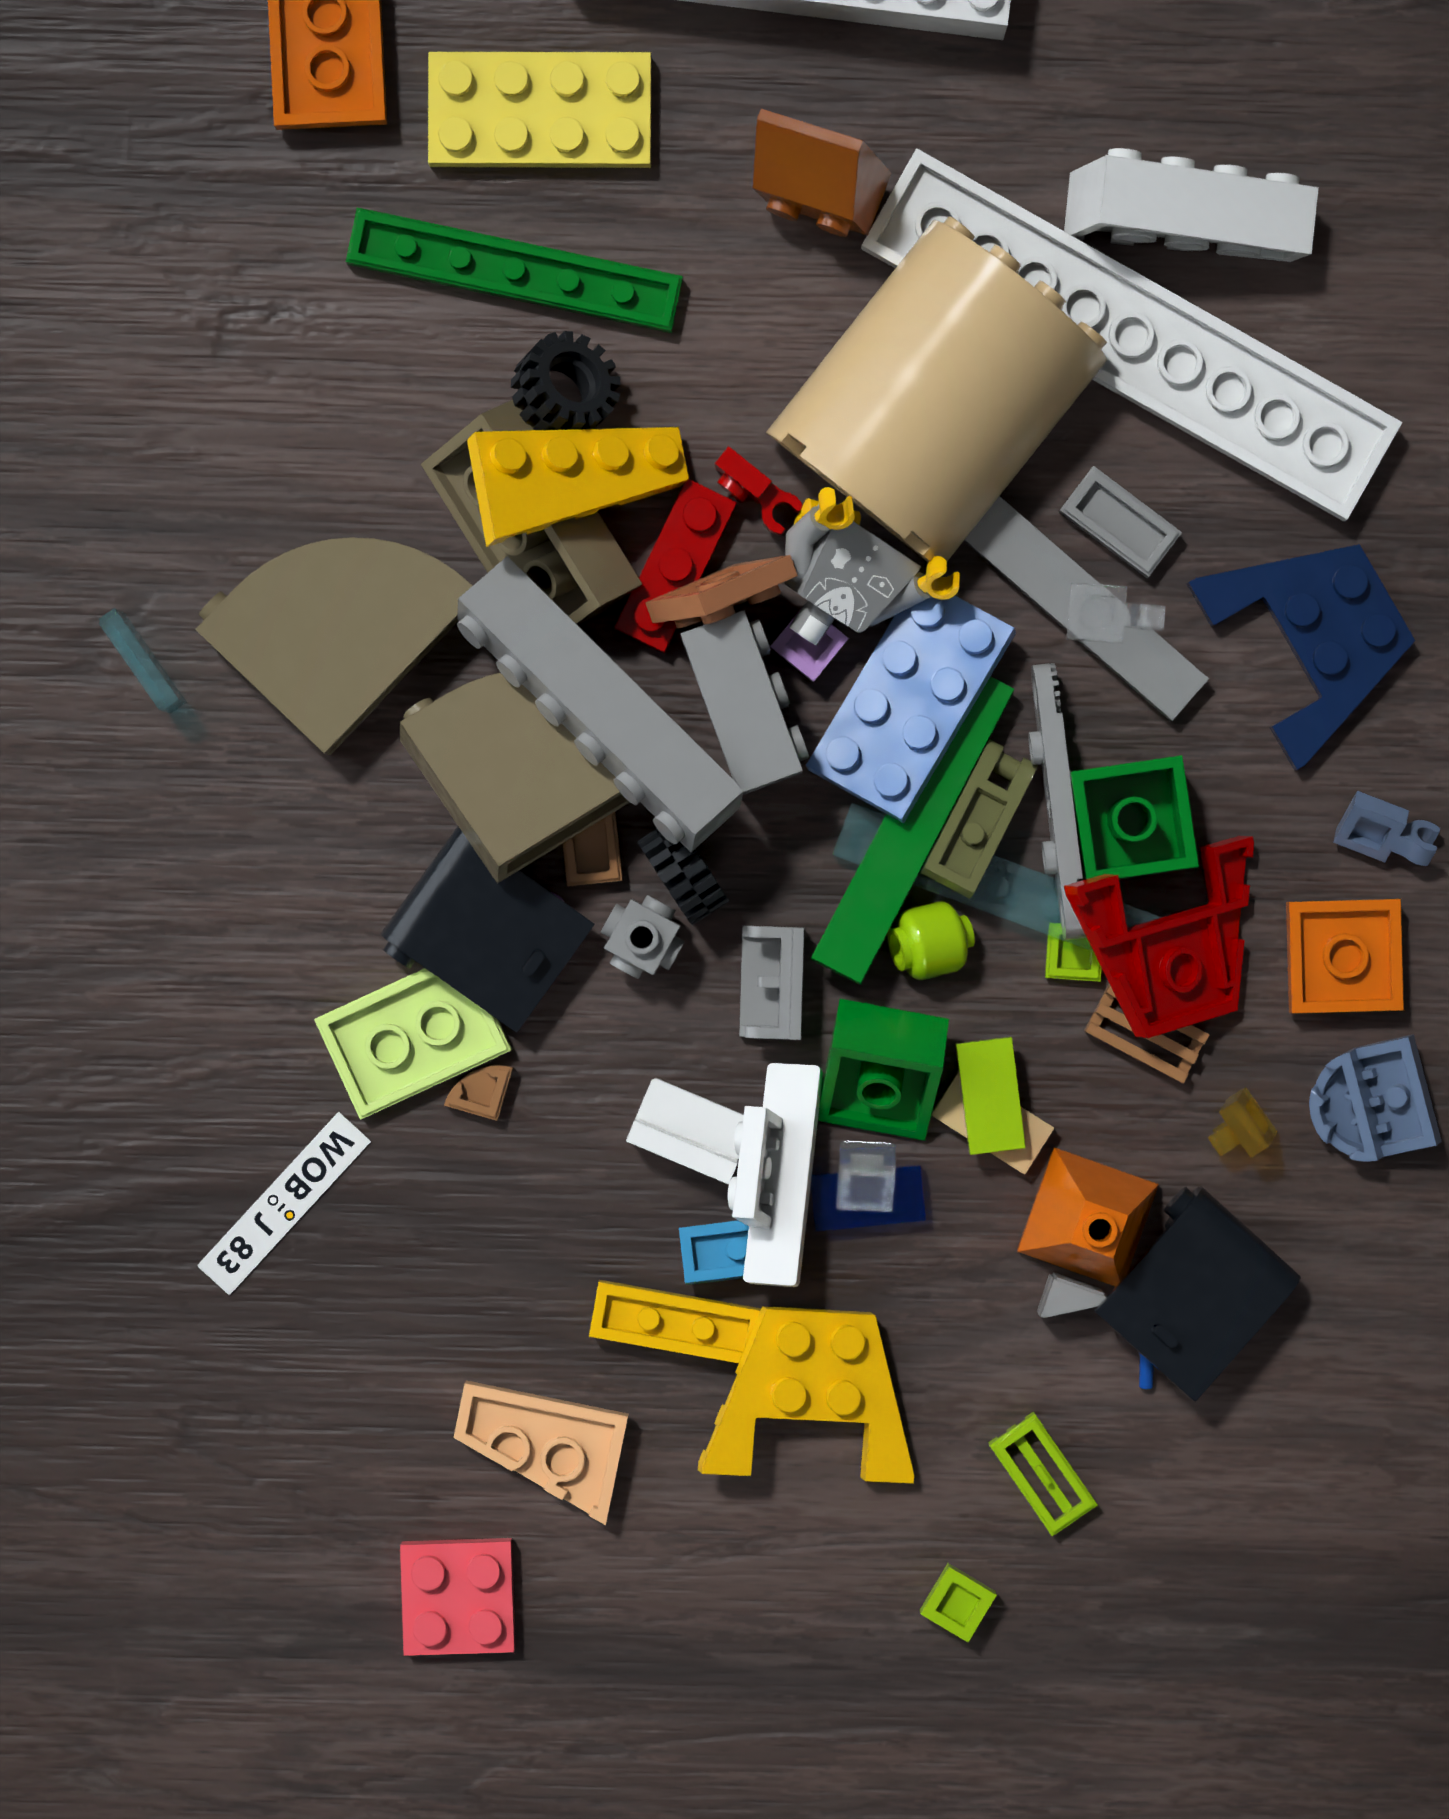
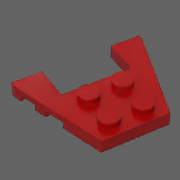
(1176, 965)

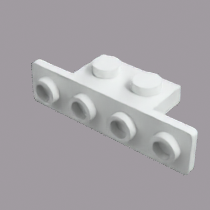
(776, 1173)

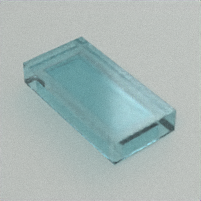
(141, 661)

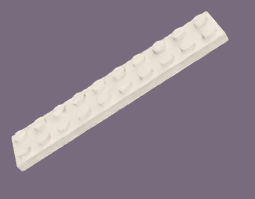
(1162, 346)

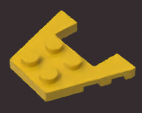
(817, 1370)

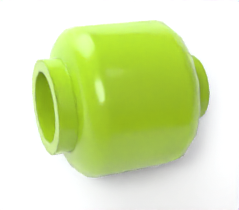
(930, 940)

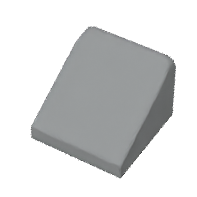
(1067, 1295)

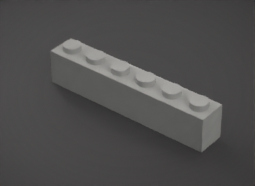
(598, 705)

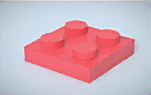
(457, 1596)

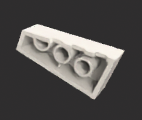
(1192, 206)

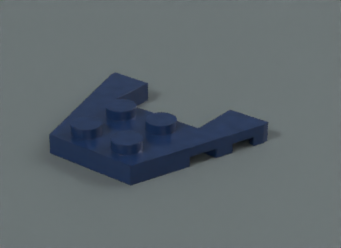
(1333, 621)

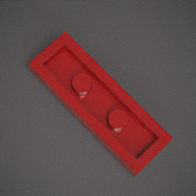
(676, 559)

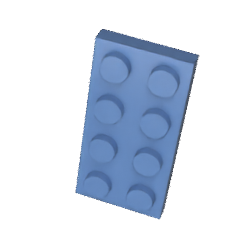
(910, 702)

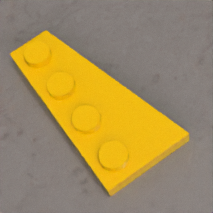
(557, 475)

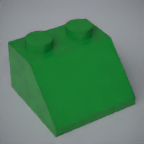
(883, 1069)

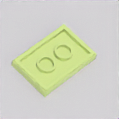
(407, 1040)

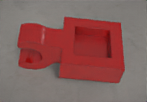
(744, 480)

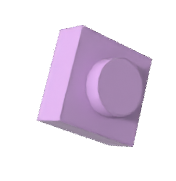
(805, 655)

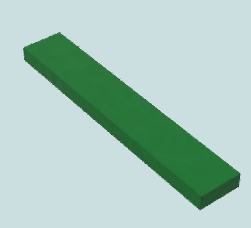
(514, 270)
(902, 848)

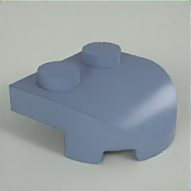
(1375, 1101)

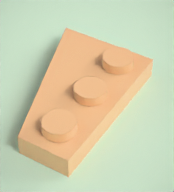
(551, 1441)

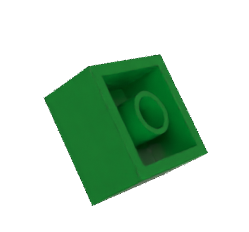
(1134, 818)

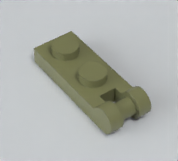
(978, 821)

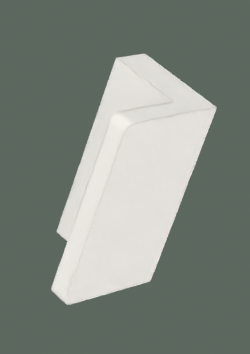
(687, 1130)

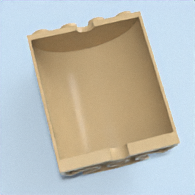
(940, 389)

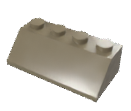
(569, 561)

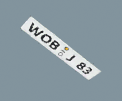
(283, 1203)

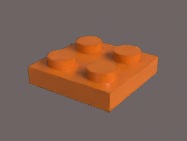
(1344, 956)

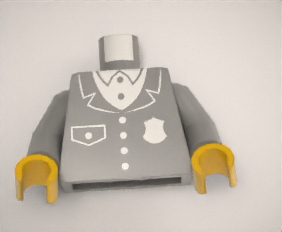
(854, 573)

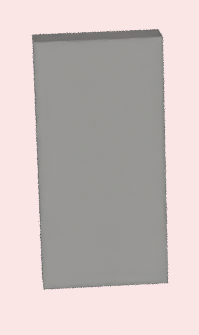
(1120, 522)

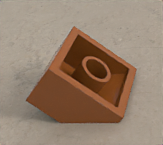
(817, 174)

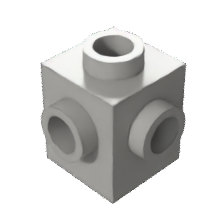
(649, 914)

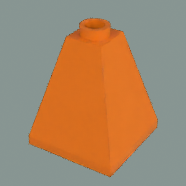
(1074, 1196)

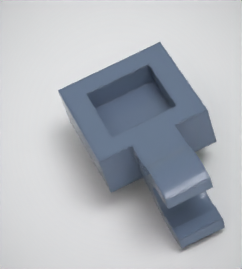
(1381, 827)

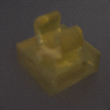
(1242, 1124)

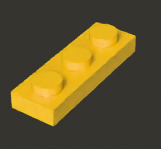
(672, 1321)

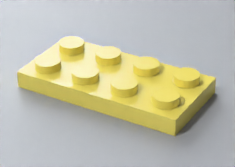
(539, 109)

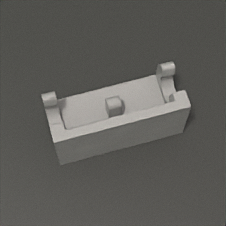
(771, 982)

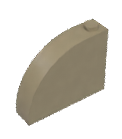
(334, 628)
(506, 772)

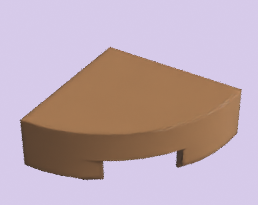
(481, 1091)

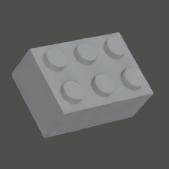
(745, 701)

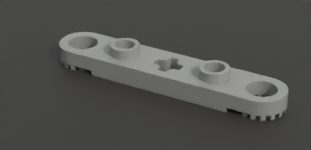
(1049, 749)

